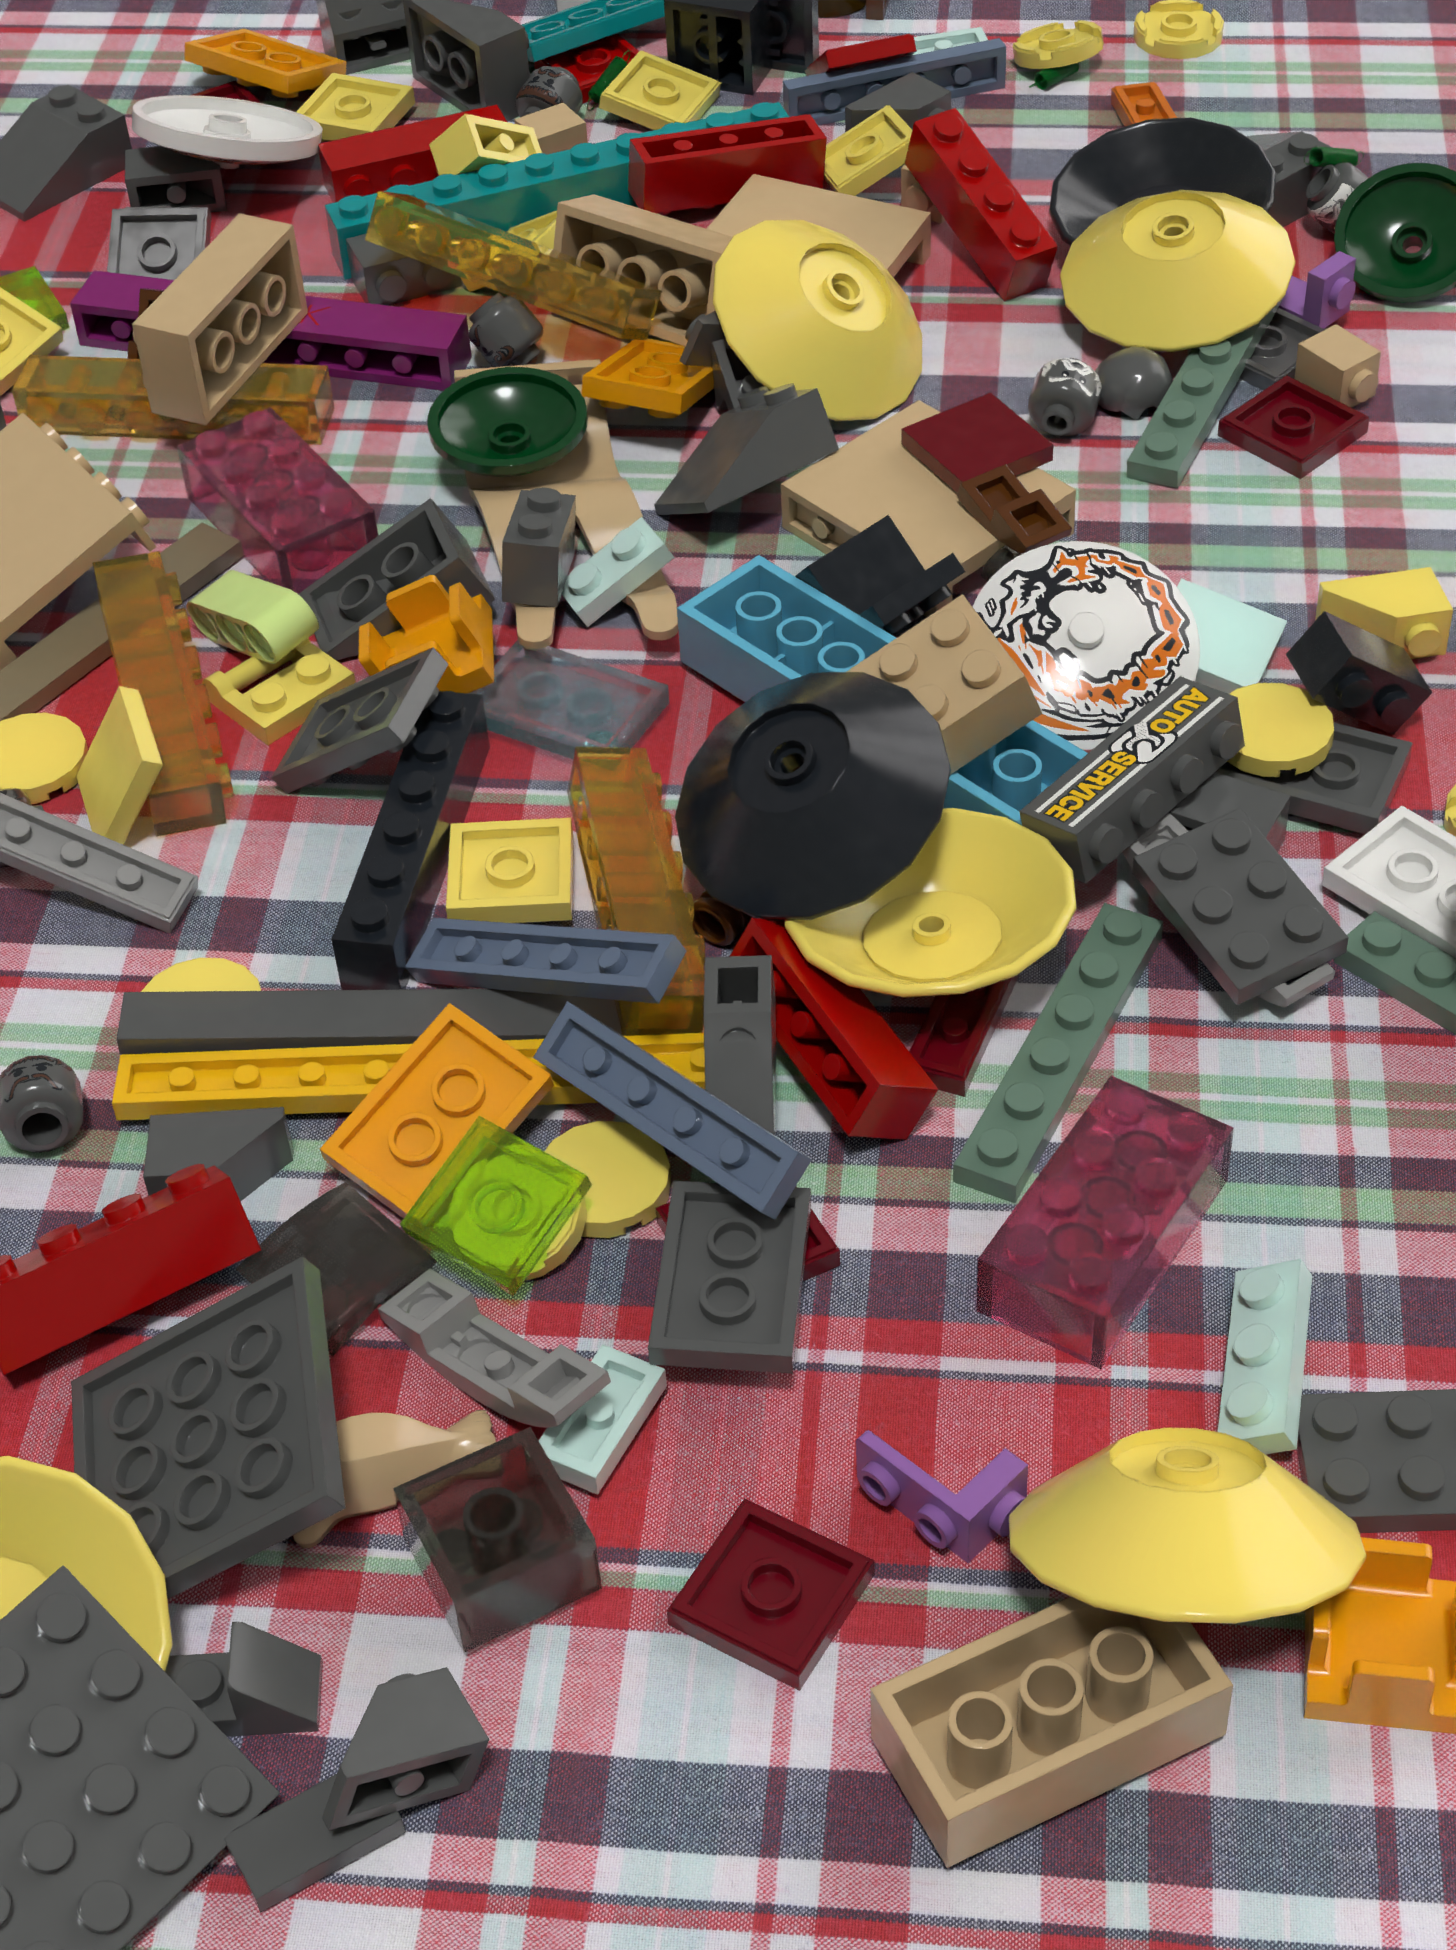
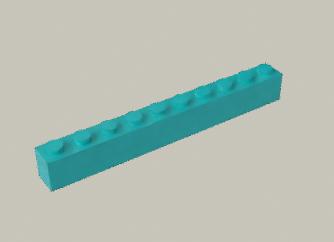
(528, 187)

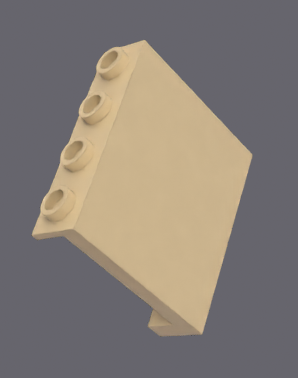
(880, 228)
(881, 478)
(52, 521)

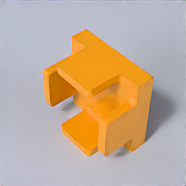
(430, 617)
(1385, 1645)

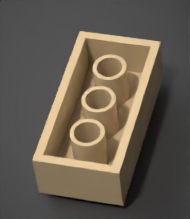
(648, 250)
(220, 319)
(959, 678)
(1044, 1719)

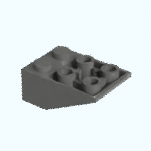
(364, 32)

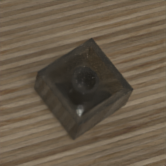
(498, 1539)

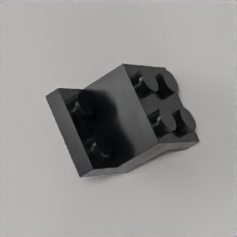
(742, 38)
(882, 577)

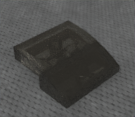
(358, 1256)

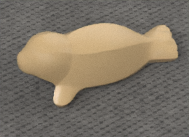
(390, 1450)

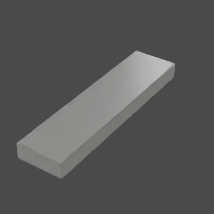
(93, 865)

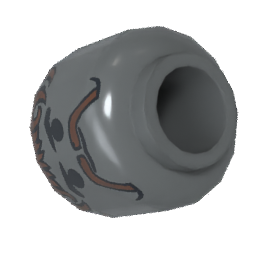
(548, 88)
(505, 331)
(40, 1103)

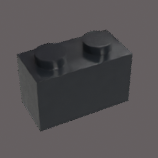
(1358, 673)

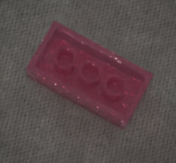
(276, 498)
(1104, 1221)

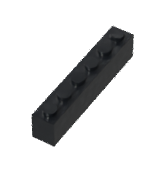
(410, 844)

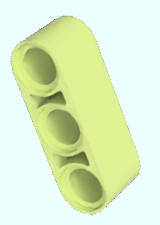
(253, 616)

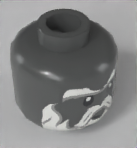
(1330, 190)
(1064, 397)

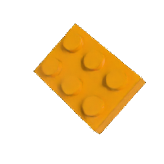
(263, 61)
(648, 377)
(429, 1103)

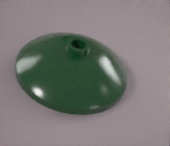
(1396, 211)
(507, 421)

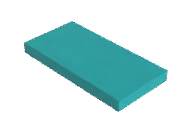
(587, 24)

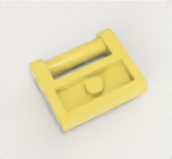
(284, 698)

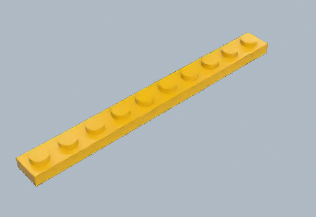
(320, 1076)

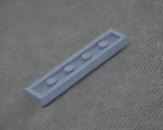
(959, 69)
(547, 959)
(673, 1110)

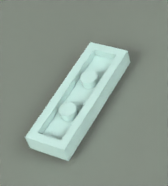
(1266, 1356)

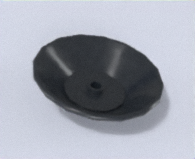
(1155, 160)
(836, 825)

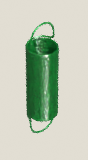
(1051, 76)
(606, 78)
(1332, 156)

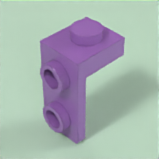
(1326, 292)
(945, 1519)

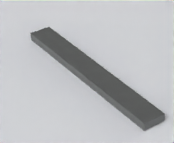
(330, 1017)

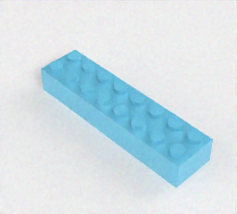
(772, 628)

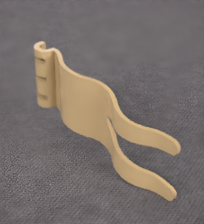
(602, 510)

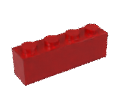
(387, 156)
(715, 162)
(980, 204)
(840, 1042)
(120, 1262)

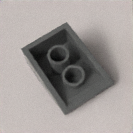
(467, 53)
(59, 151)
(1293, 176)
(750, 448)
(407, 551)

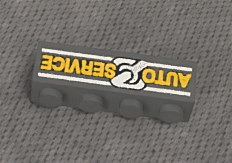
(1136, 775)

